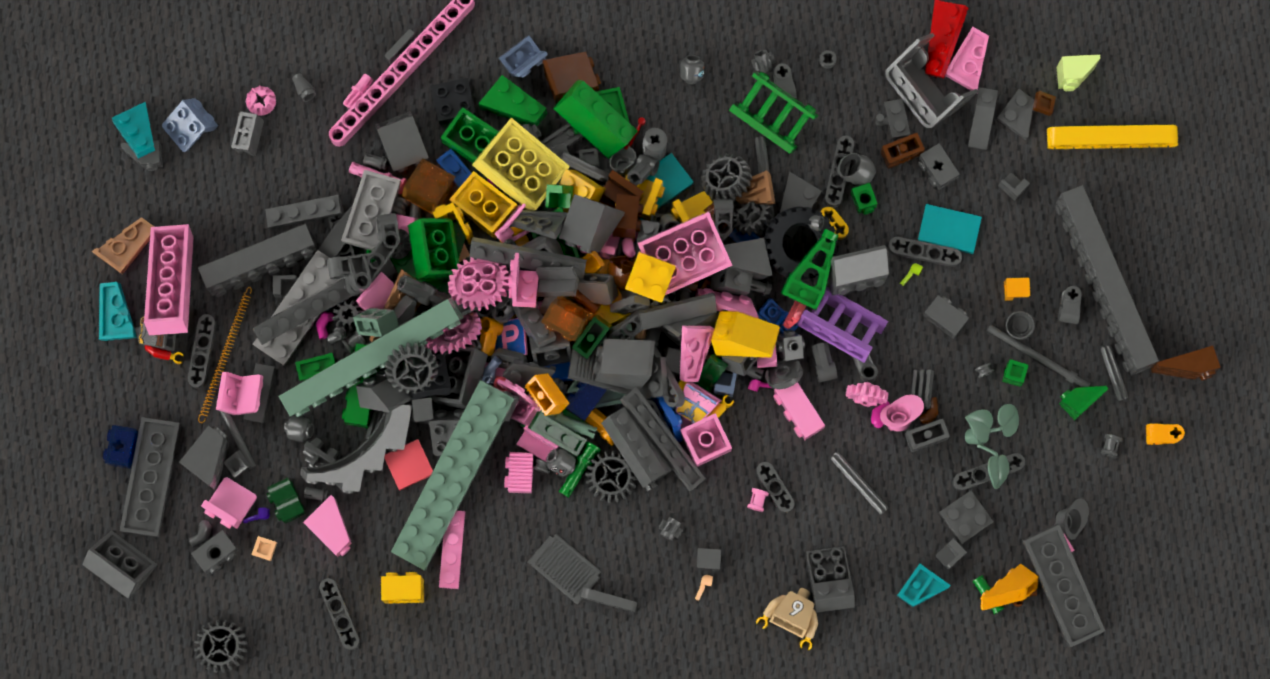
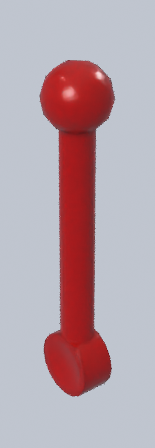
(641, 121)

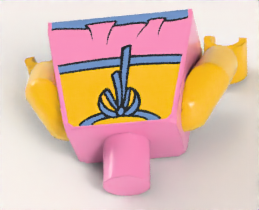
(699, 404)

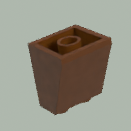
(566, 70)

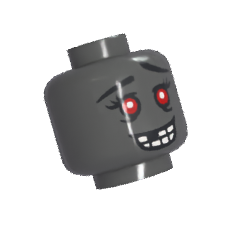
(561, 462)

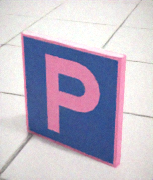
(513, 337)

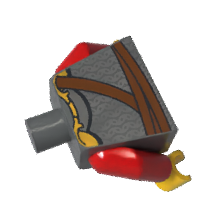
(157, 345)

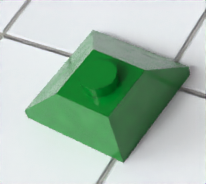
(1080, 399)

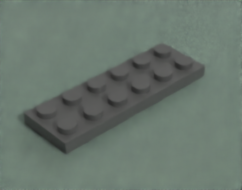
(150, 477)
(1063, 585)

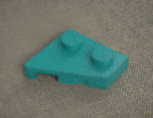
(922, 586)

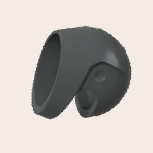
(861, 172)

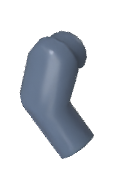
(490, 370)

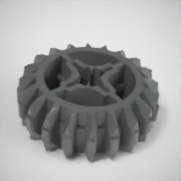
(724, 172)
(399, 376)
(619, 471)
(232, 658)

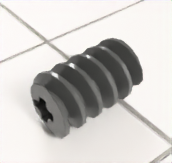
(654, 143)

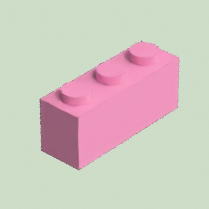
(799, 411)

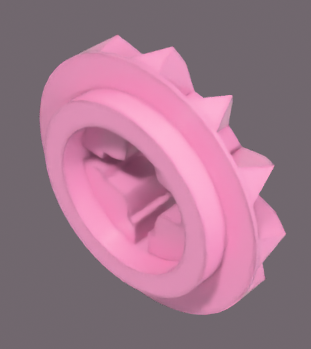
(258, 108)

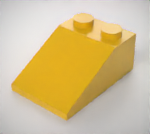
(483, 204)
(743, 335)

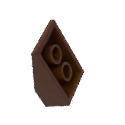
(1192, 365)

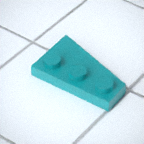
(136, 129)
(114, 314)

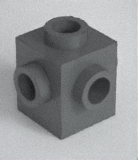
(790, 345)

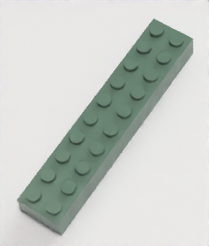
(367, 359)

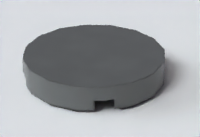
(784, 375)

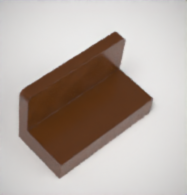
(620, 185)

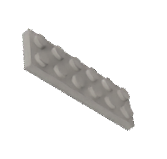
(311, 280)

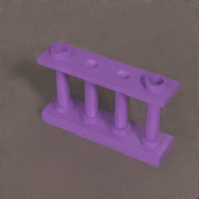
(835, 336)

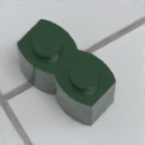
(286, 500)

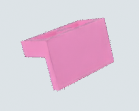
(536, 444)

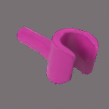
(755, 384)

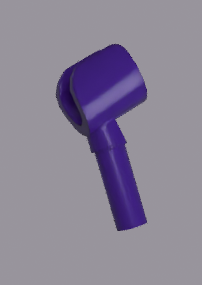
(263, 513)

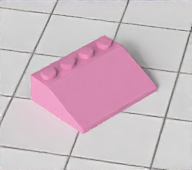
(692, 248)

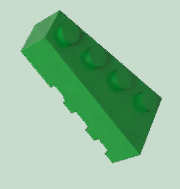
(353, 413)

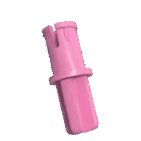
(358, 90)

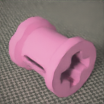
(757, 500)

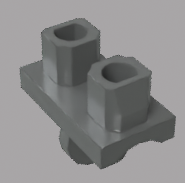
(316, 456)

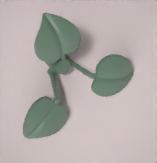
(980, 424)

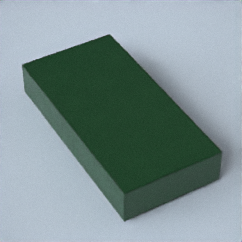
(711, 373)

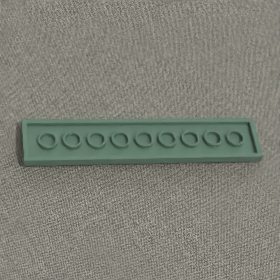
(453, 475)

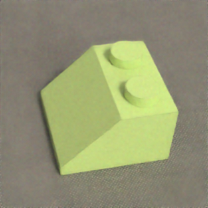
(1074, 70)

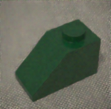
(592, 336)

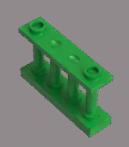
(772, 131)

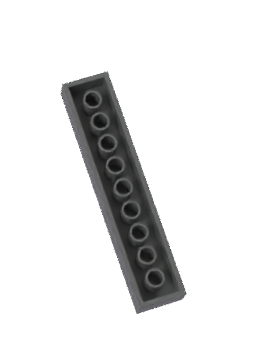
(1106, 281)

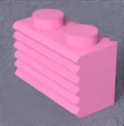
(520, 472)

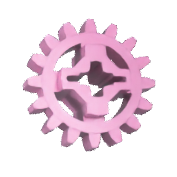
(867, 394)

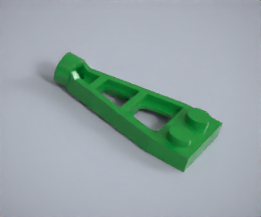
(803, 292)

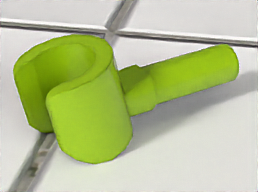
(915, 269)

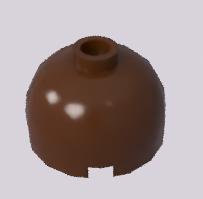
(620, 269)

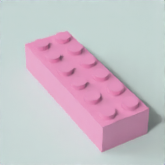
(169, 280)

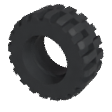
(774, 235)

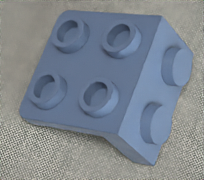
(522, 57)
(188, 123)

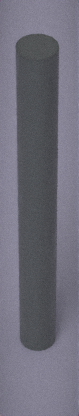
(238, 439)

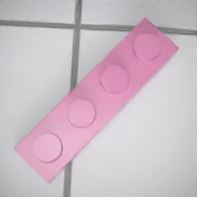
(452, 553)

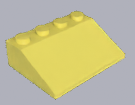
(520, 165)

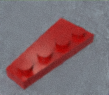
(946, 27)

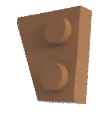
(760, 190)

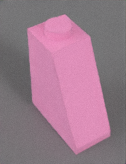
(329, 527)

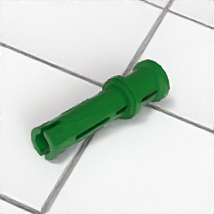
(583, 461)

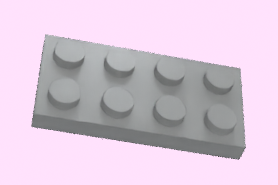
(374, 197)

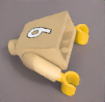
(793, 614)

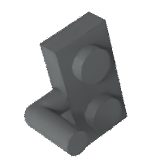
(895, 119)

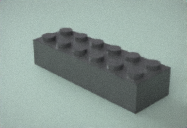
(258, 260)

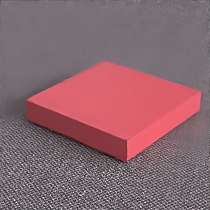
(408, 465)

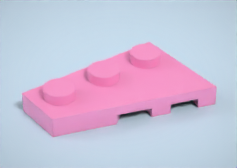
(968, 61)
(731, 302)
(694, 350)

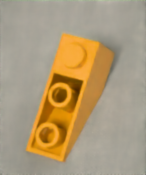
(1012, 588)

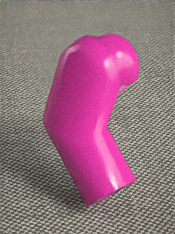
(322, 322)

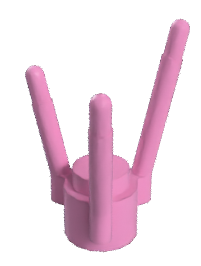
(505, 232)

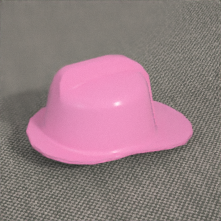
(902, 412)

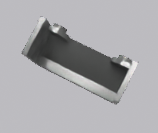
(918, 89)

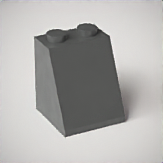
(402, 141)
(589, 224)
(750, 258)
(674, 330)
(552, 353)
(624, 362)
(207, 456)

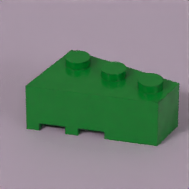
(512, 102)

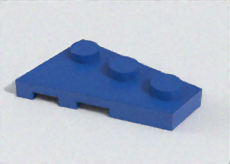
(673, 420)

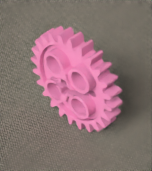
(478, 283)
(458, 336)

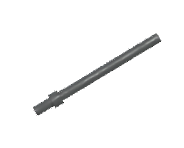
(1070, 376)

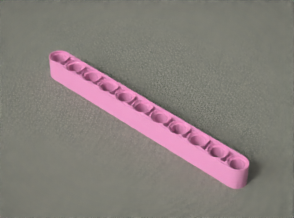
(398, 76)

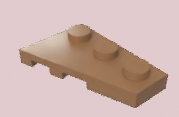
(126, 246)

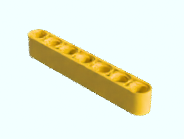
(1116, 136)

